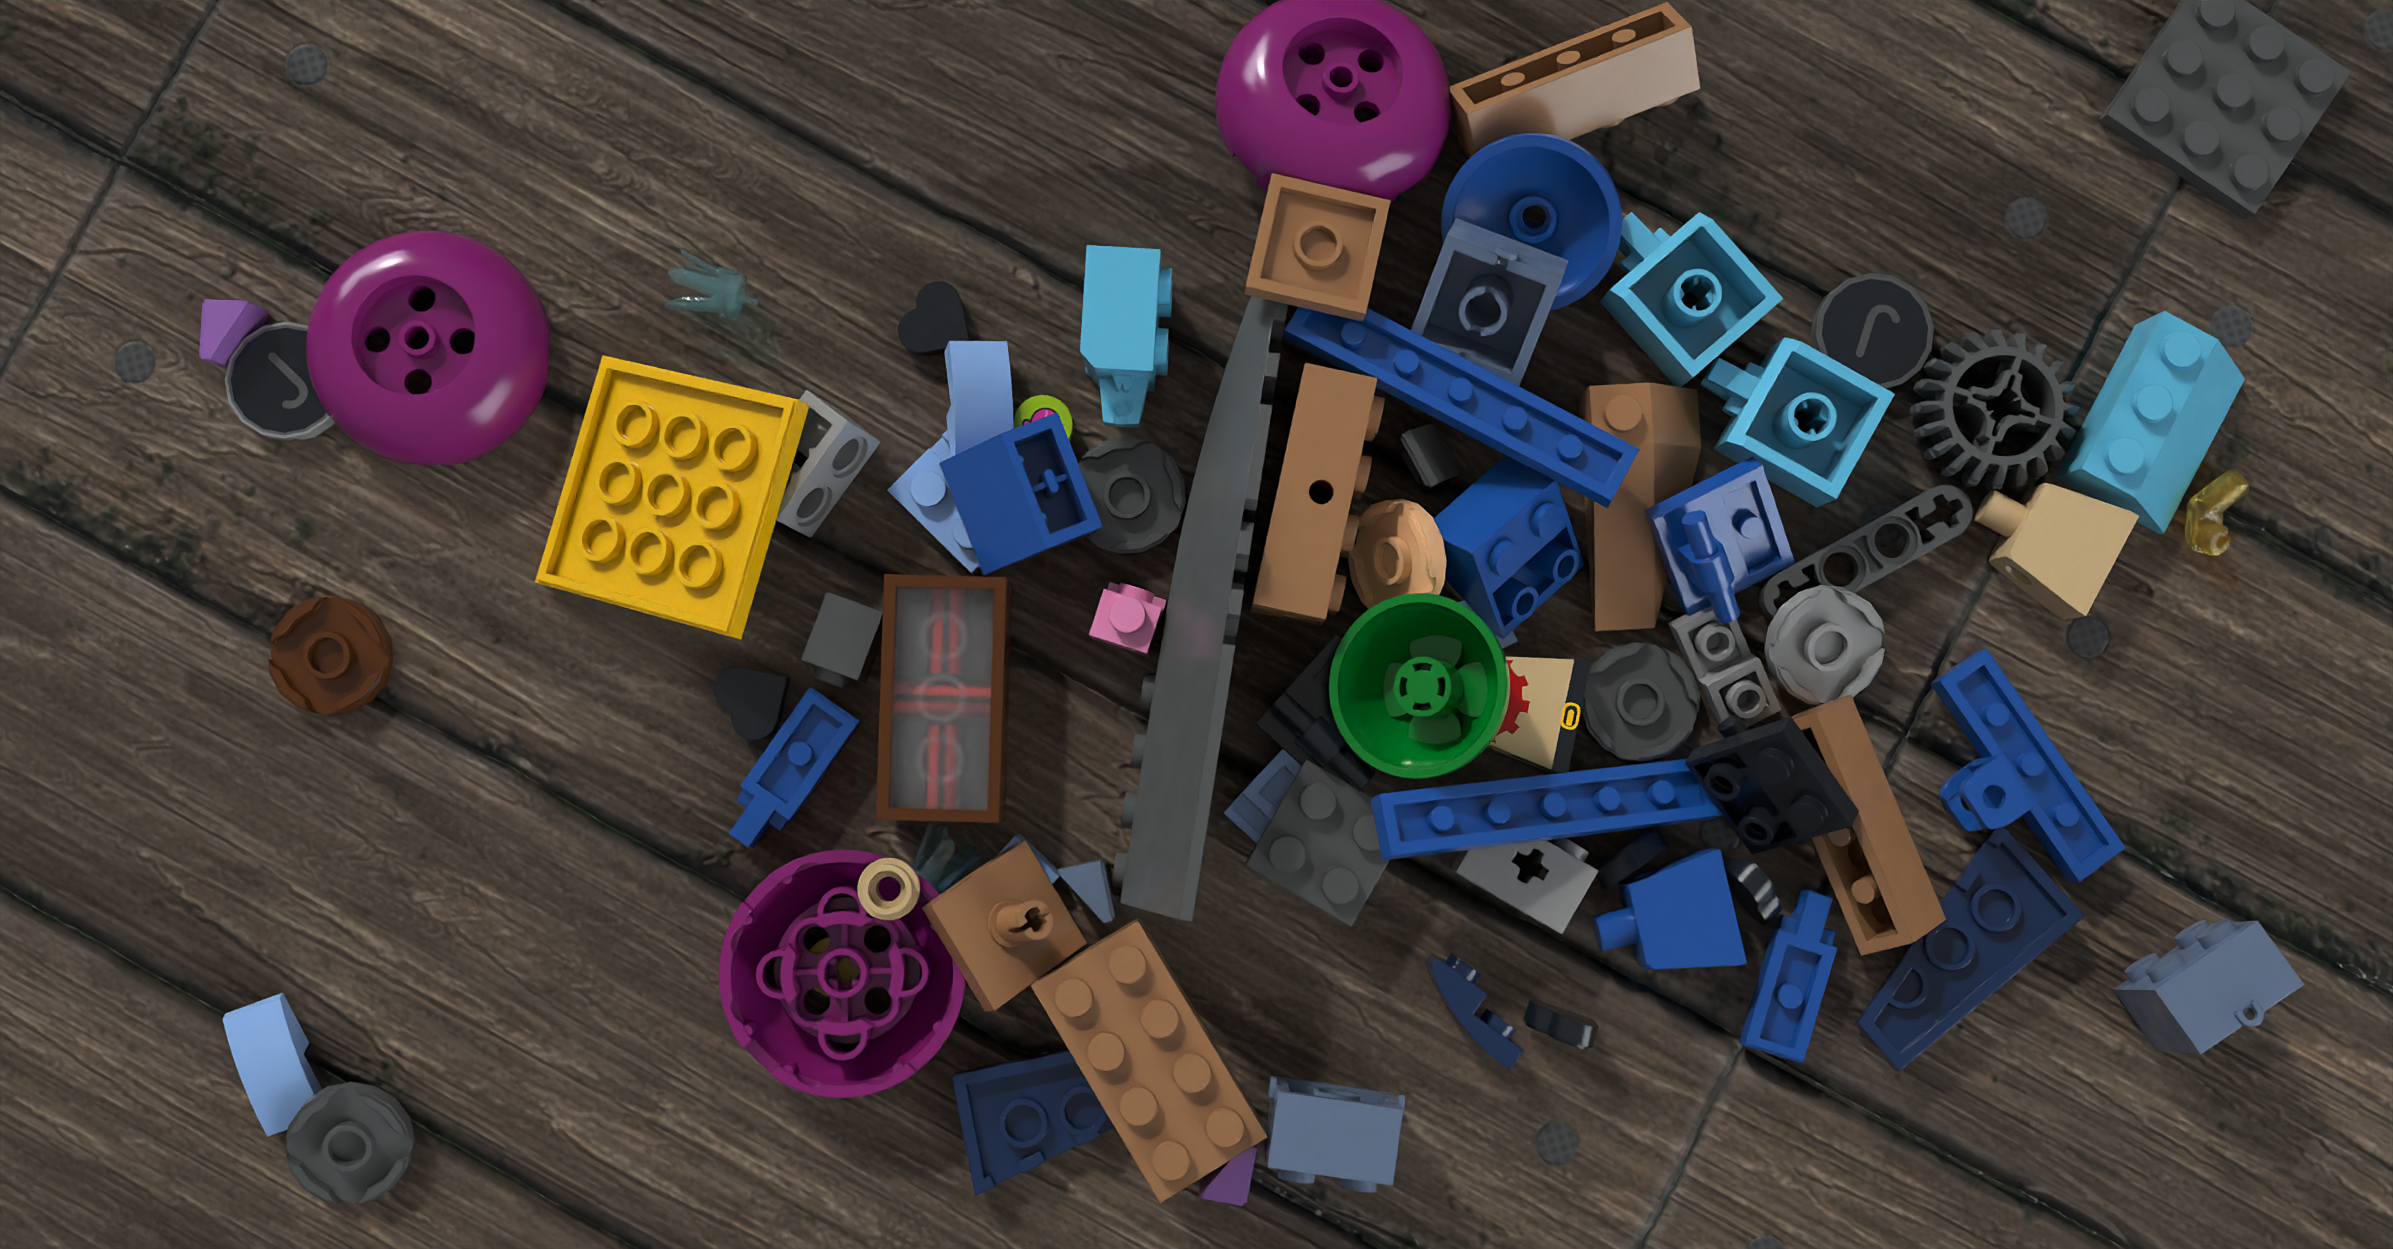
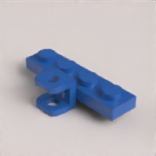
(2018, 772)

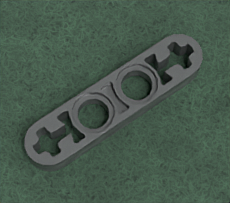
(1861, 549)

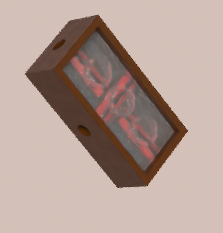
(944, 698)

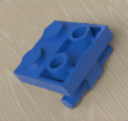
(1720, 538)

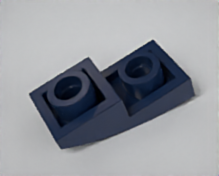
(1456, 988)

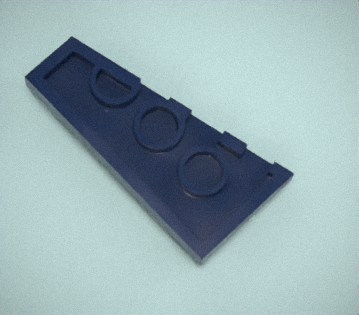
(1995, 924)
(1024, 1114)

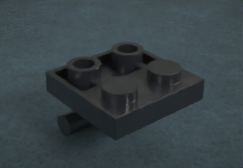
(1306, 726)
(1771, 784)

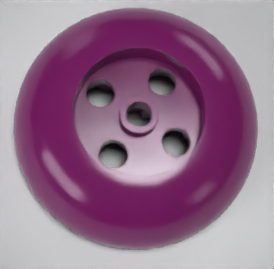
(1327, 145)
(473, 396)
(770, 971)

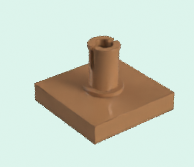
(1317, 247)
(1004, 925)

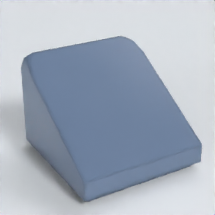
(1093, 886)

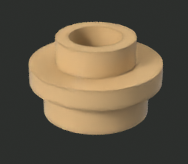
(869, 888)

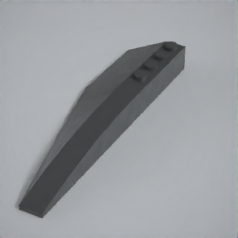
(1200, 633)

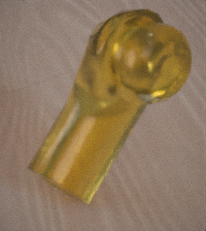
(2205, 513)

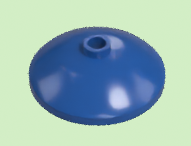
(1560, 178)

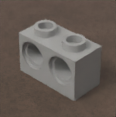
(824, 465)

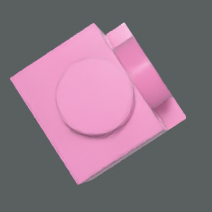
(1127, 618)

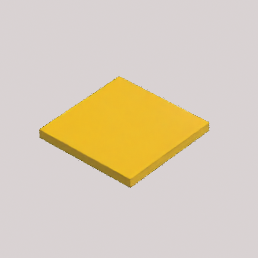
(672, 495)

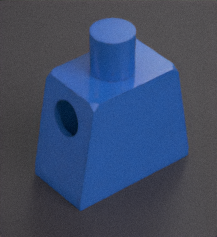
(1676, 915)

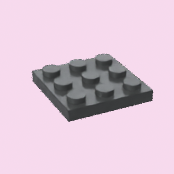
(2225, 99)

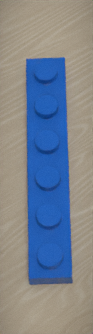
(1469, 399)
(1538, 808)

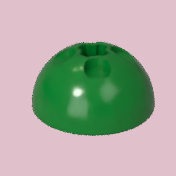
(1396, 664)

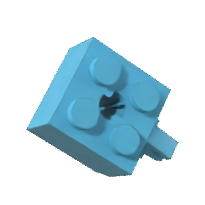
(1665, 270)
(1121, 330)
(1762, 404)

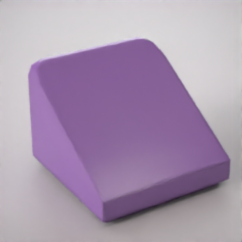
(225, 326)
(1231, 1180)

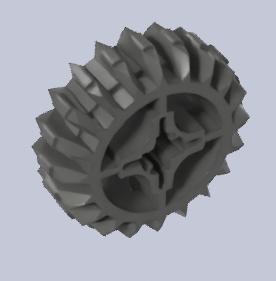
(2012, 369)

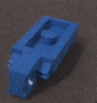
(792, 766)
(1792, 980)

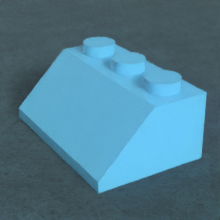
(2153, 420)

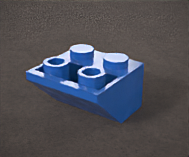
(1020, 494)
(1508, 544)

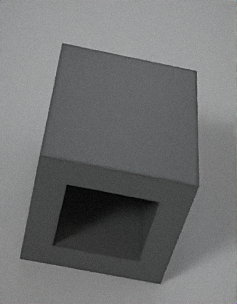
(844, 641)

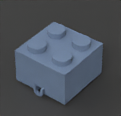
(1489, 299)
(2207, 985)
(1332, 1133)

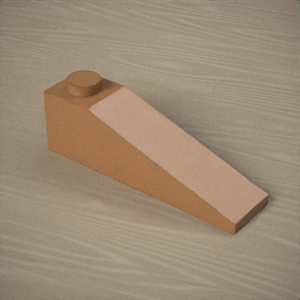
(1622, 551)

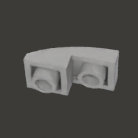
(1724, 667)

